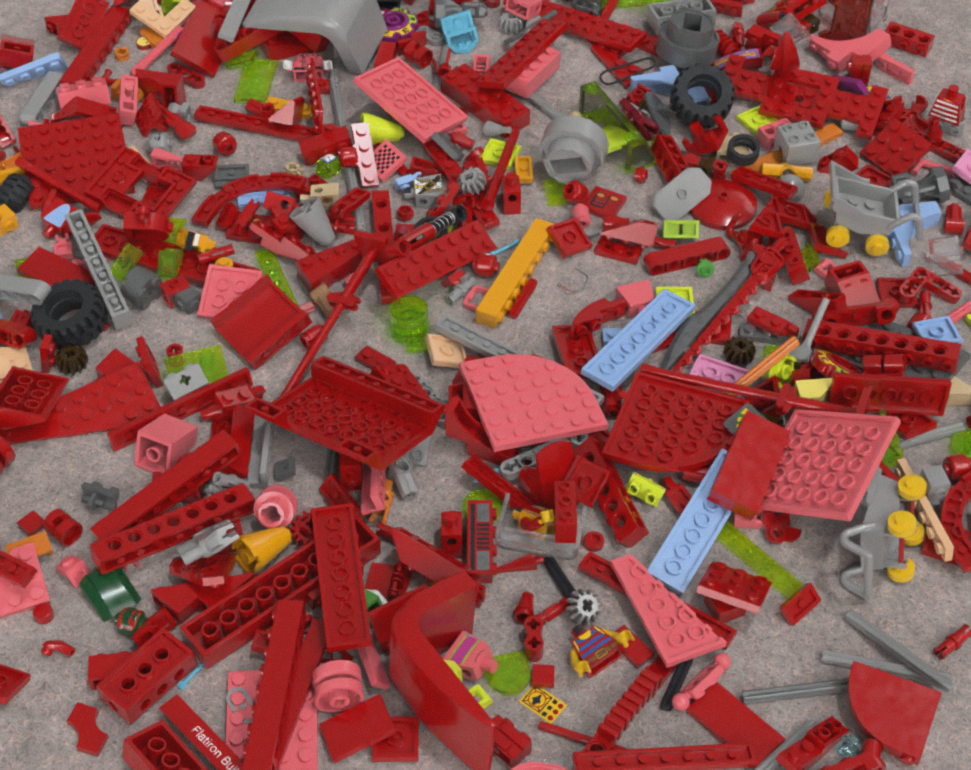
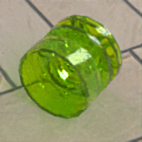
(409, 319)

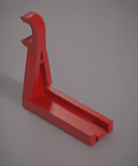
(81, 107)

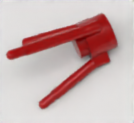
(445, 67)

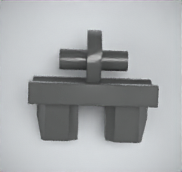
(97, 496)

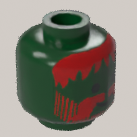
(129, 620)

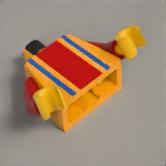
(535, 519)

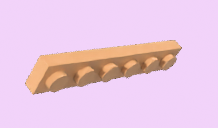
(928, 517)

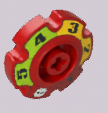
(828, 363)

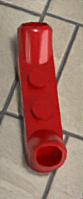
(880, 312)
(868, 758)

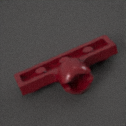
(644, 126)

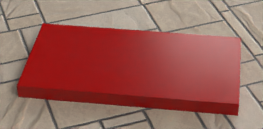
(198, 39)

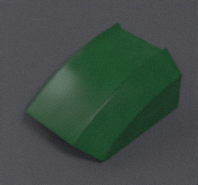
(109, 592)

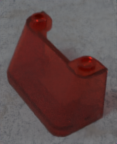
(849, 20)

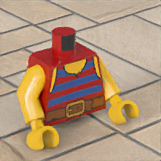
(596, 649)

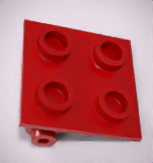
(388, 579)

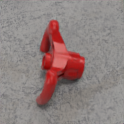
(744, 238)

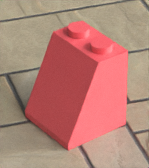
(163, 443)

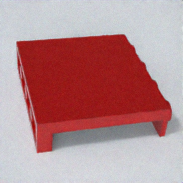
(260, 322)

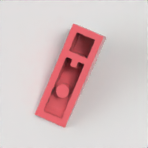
(128, 99)

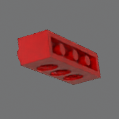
(668, 156)

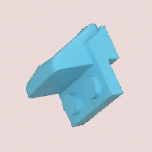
(459, 32)

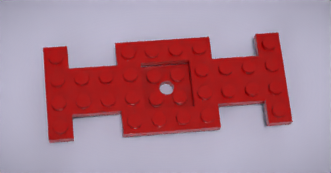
(816, 105)

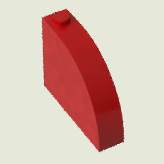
(892, 710)

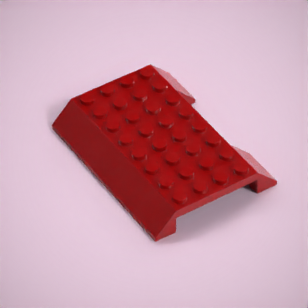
(353, 413)

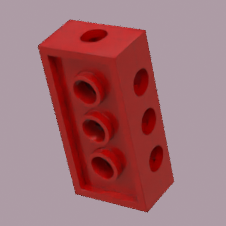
(146, 675)

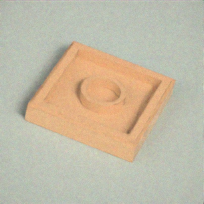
(444, 351)

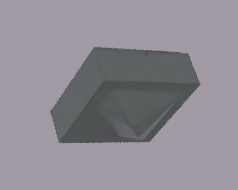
(285, 468)

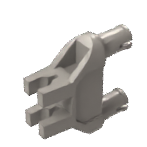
(207, 542)

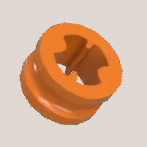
(122, 54)

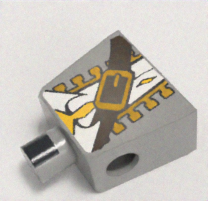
(425, 191)

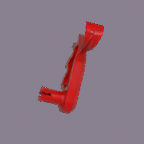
(911, 118)

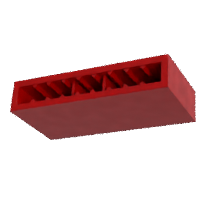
(750, 466)

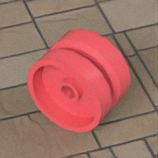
(337, 686)

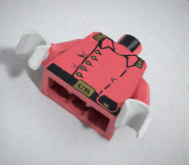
(299, 66)

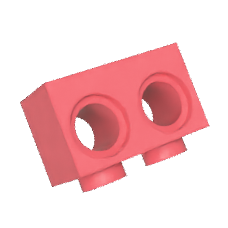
(767, 132)

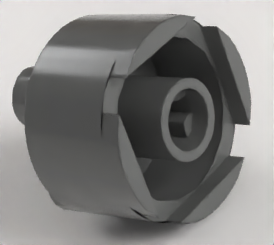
(141, 287)

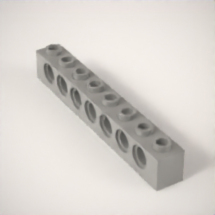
(99, 269)

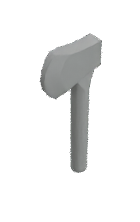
(803, 353)

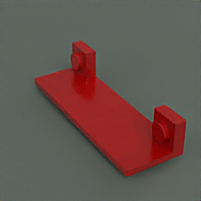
(315, 88)

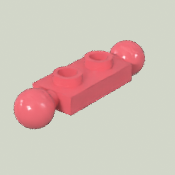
(701, 682)

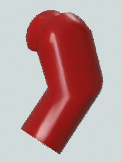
(57, 645)

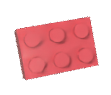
(92, 90)

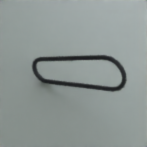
(600, 77)

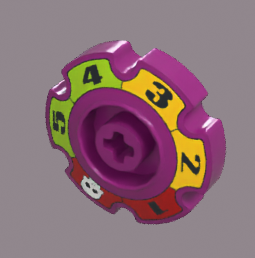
(399, 24)

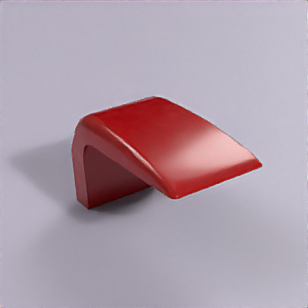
(418, 636)

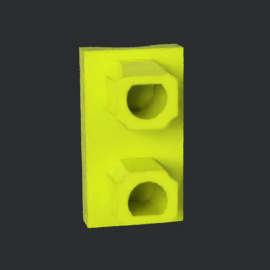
(645, 489)

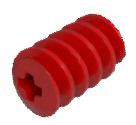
(726, 44)

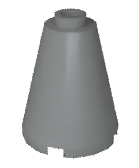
(314, 221)

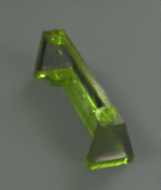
(599, 107)

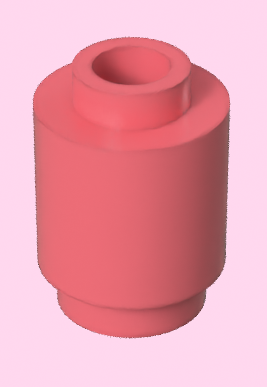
(582, 214)

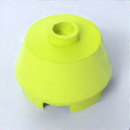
(782, 370)

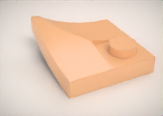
(13, 357)

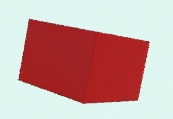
(723, 611)

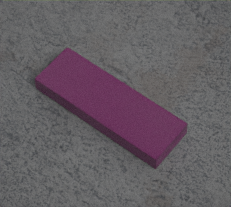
(852, 85)

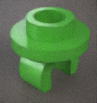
(705, 268)

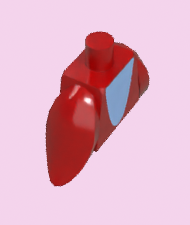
(54, 219)

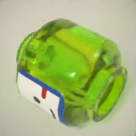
(328, 166)

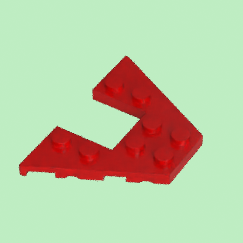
(612, 57)
(796, 214)

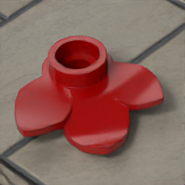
(781, 527)

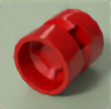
(418, 54)
(62, 527)

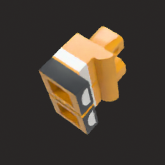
(189, 238)

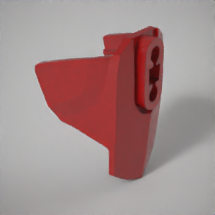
(552, 465)

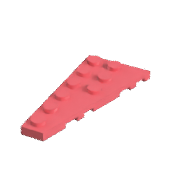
(667, 619)

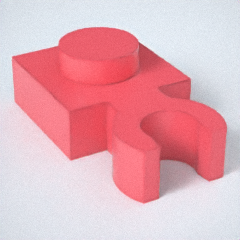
(63, 247)

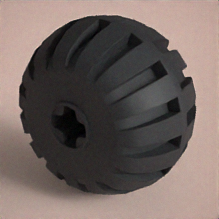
(15, 191)

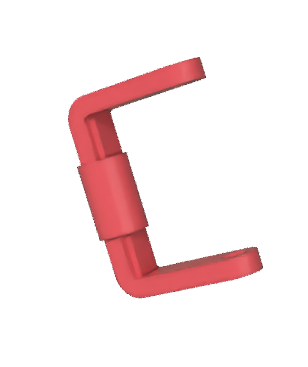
(466, 303)

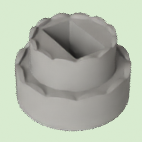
(573, 149)

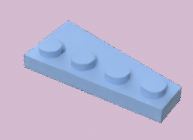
(34, 69)

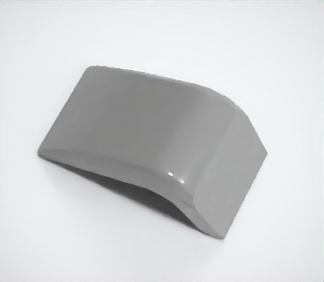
(350, 25)

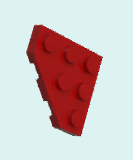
(205, 571)

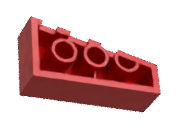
(329, 265)

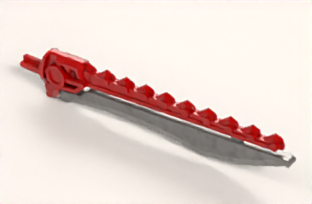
(764, 264)

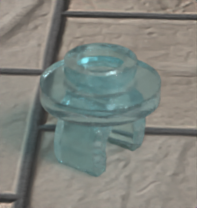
(850, 744)

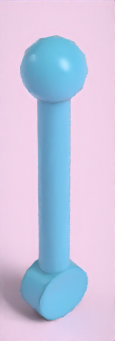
(515, 243)
(182, 684)

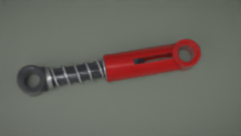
(425, 232)

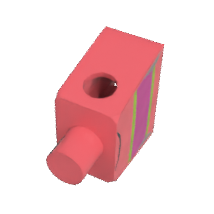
(471, 656)

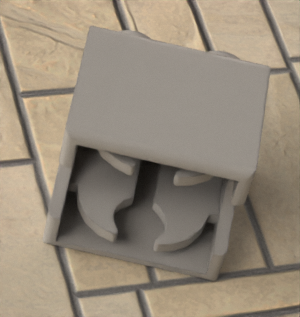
(797, 142)

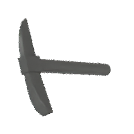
(548, 16)

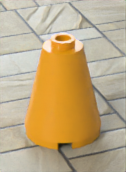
(260, 547)

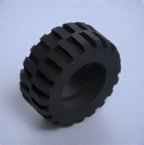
(707, 77)
(77, 329)

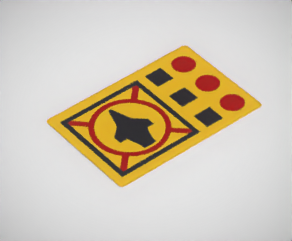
(543, 703)

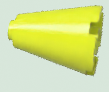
(382, 129)

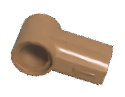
(319, 296)

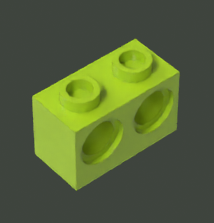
(680, 228)

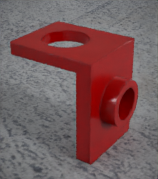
(173, 287)

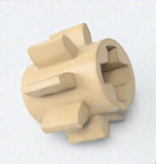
(293, 168)

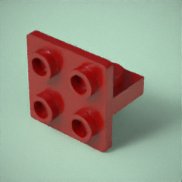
(150, 116)

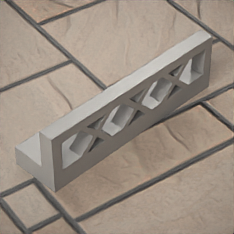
(261, 454)

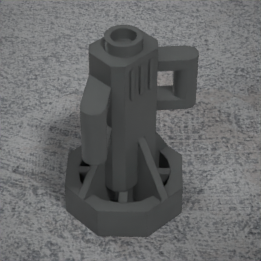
(448, 7)
(931, 186)

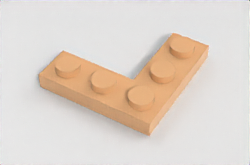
(161, 24)

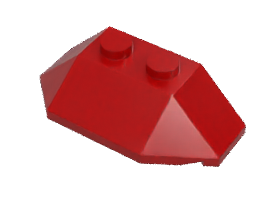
(424, 557)

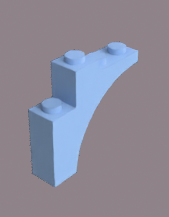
(663, 82)
(901, 235)

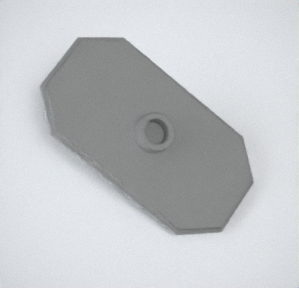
(682, 194)

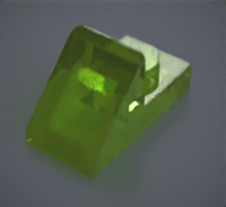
(169, 262)

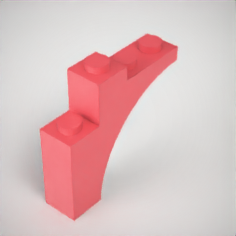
(840, 52)

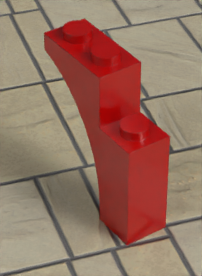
(466, 428)

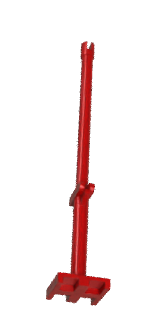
(372, 250)
(784, 400)

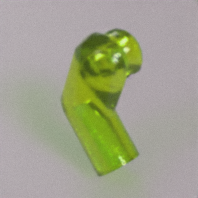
(417, 348)

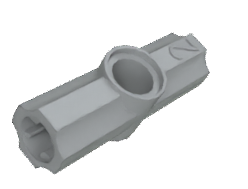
(401, 474)

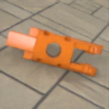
(389, 495)

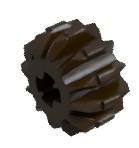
(739, 351)
(71, 359)

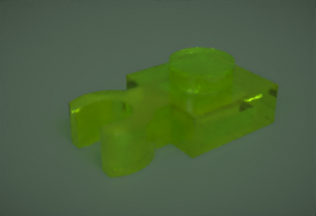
(810, 257)

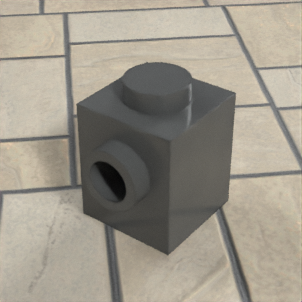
(187, 300)

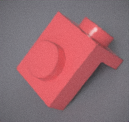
(73, 568)

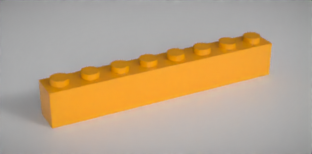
(514, 274)

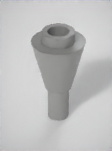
(492, 129)

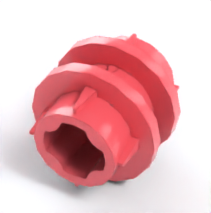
(275, 506)

